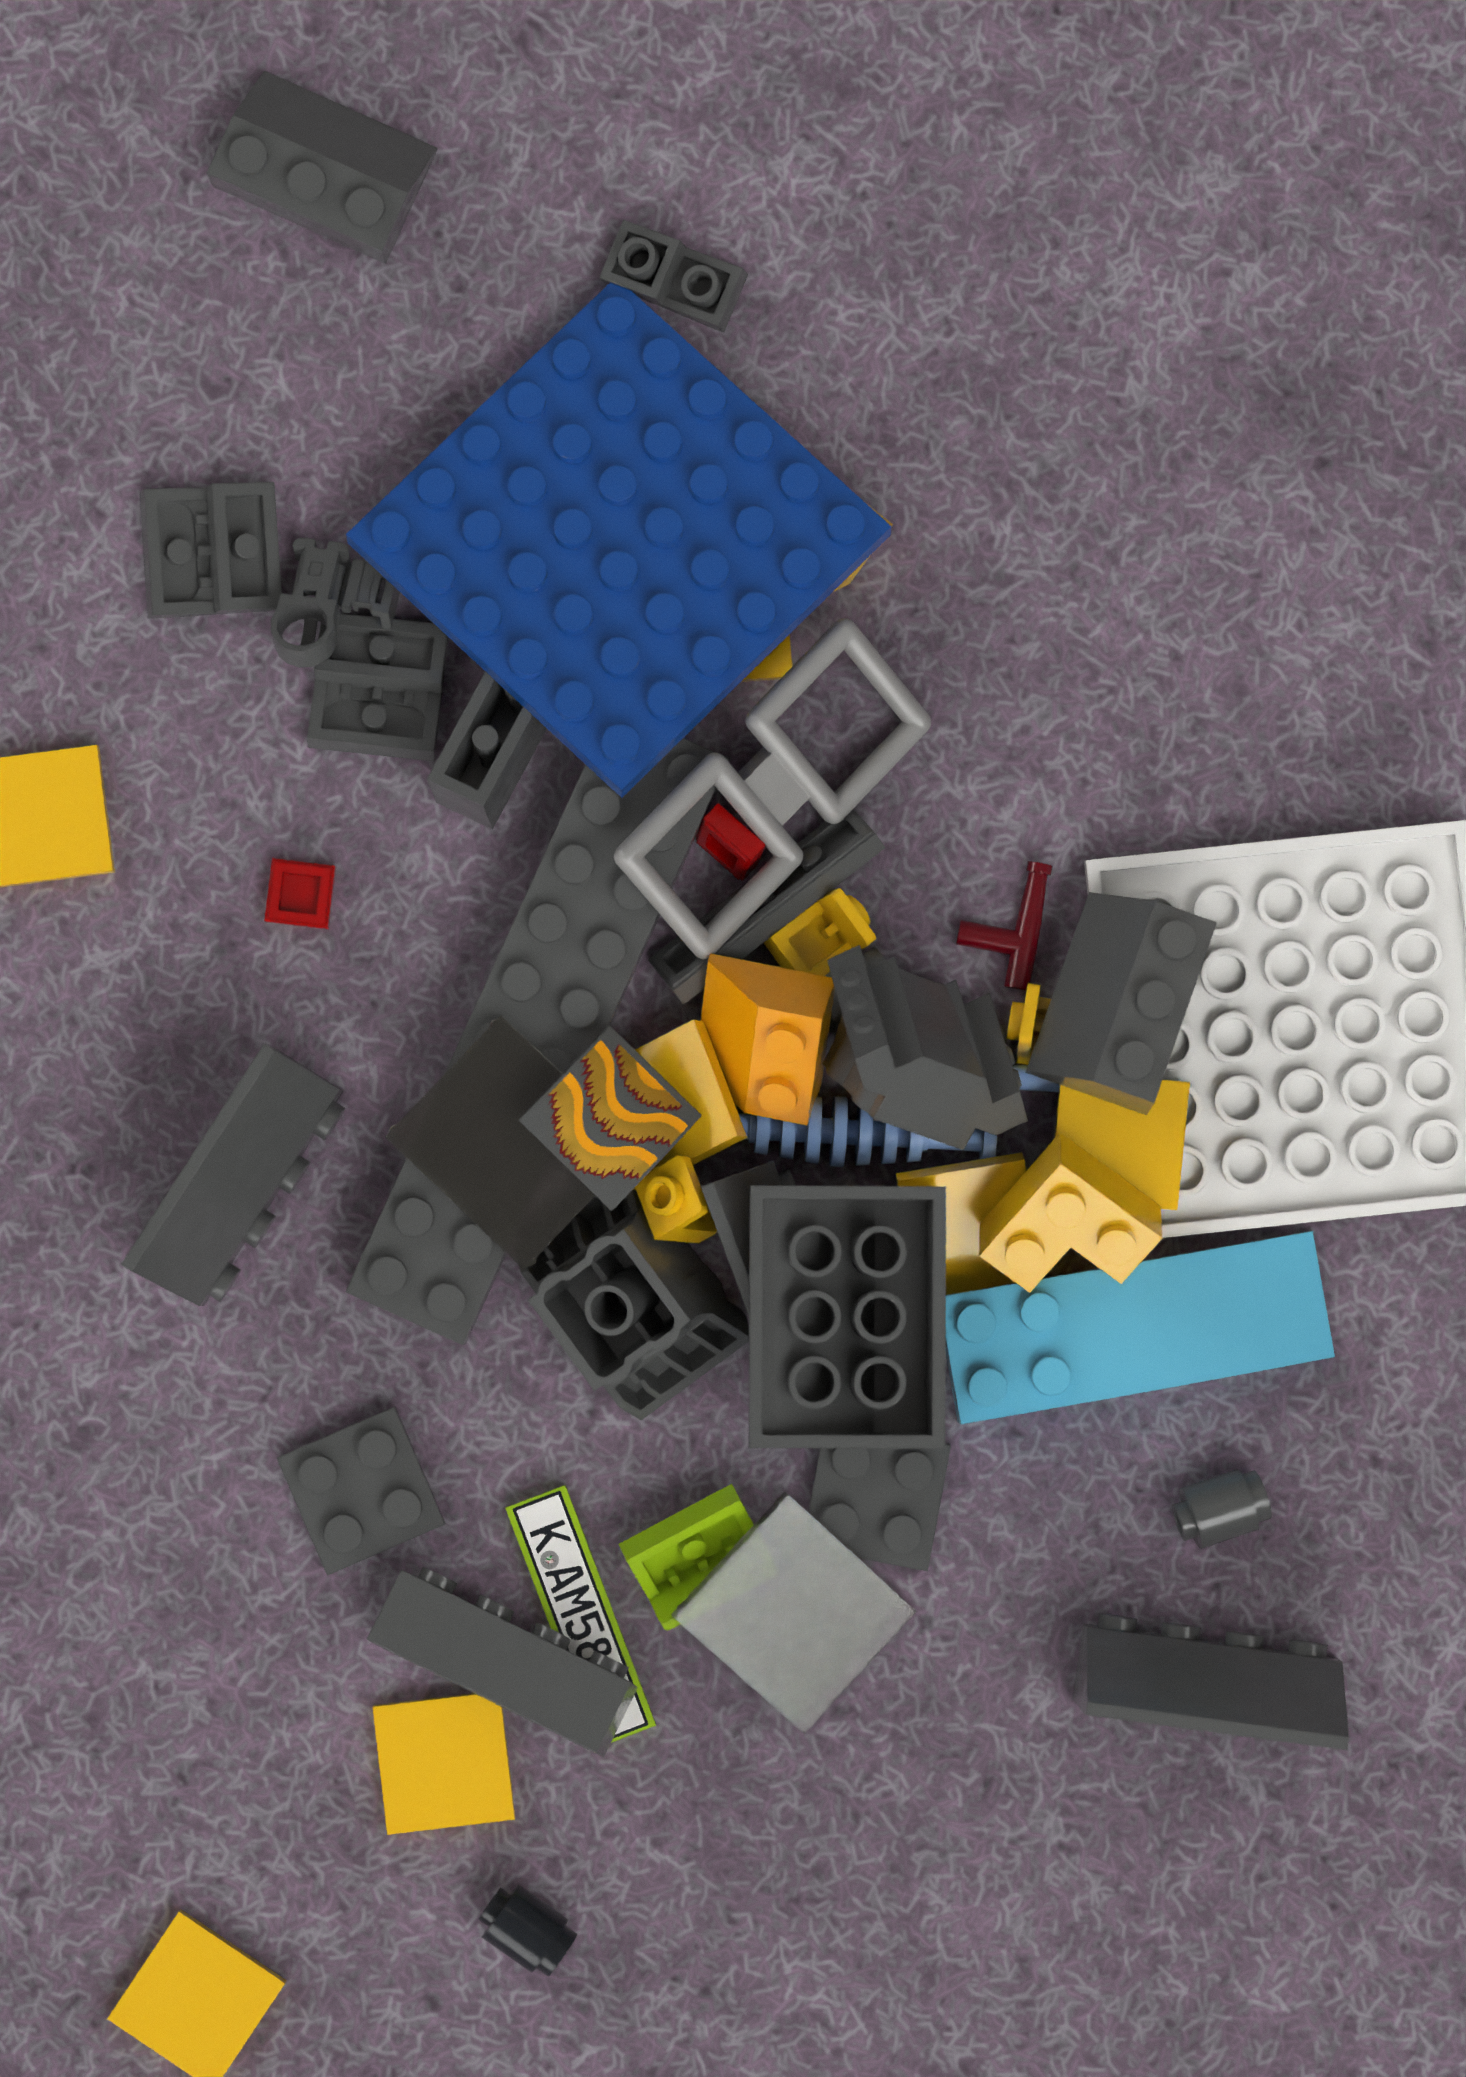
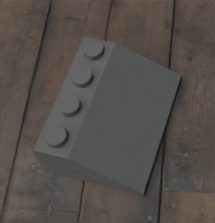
(235, 1177)
(847, 1316)
(1212, 1684)

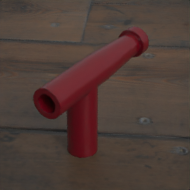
(1018, 943)

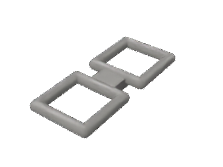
(772, 788)

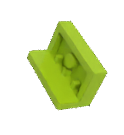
(684, 1549)

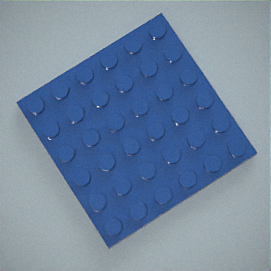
(618, 536)

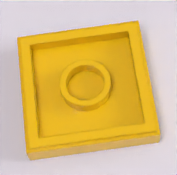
(53, 817)
(691, 1066)
(1133, 1145)
(971, 1194)
(443, 1763)
(196, 1998)

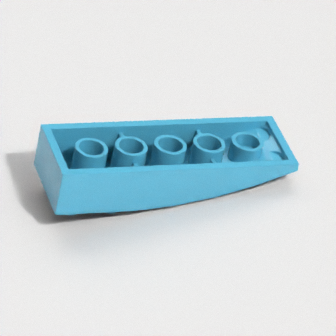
(1160, 1329)

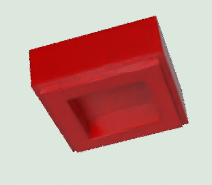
(730, 842)
(300, 893)

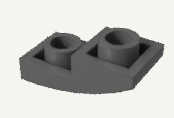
(674, 275)

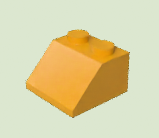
(768, 1034)

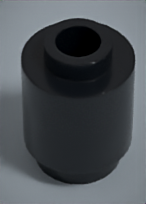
(527, 1930)

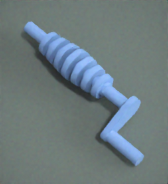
(864, 1132)

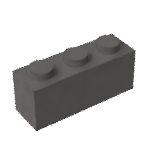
(485, 754)

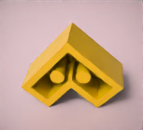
(1064, 1204)

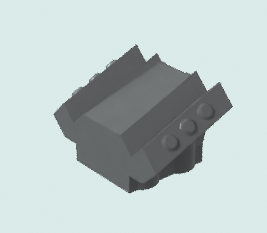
(921, 1053)
(633, 1307)

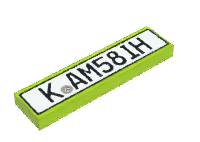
(573, 1589)

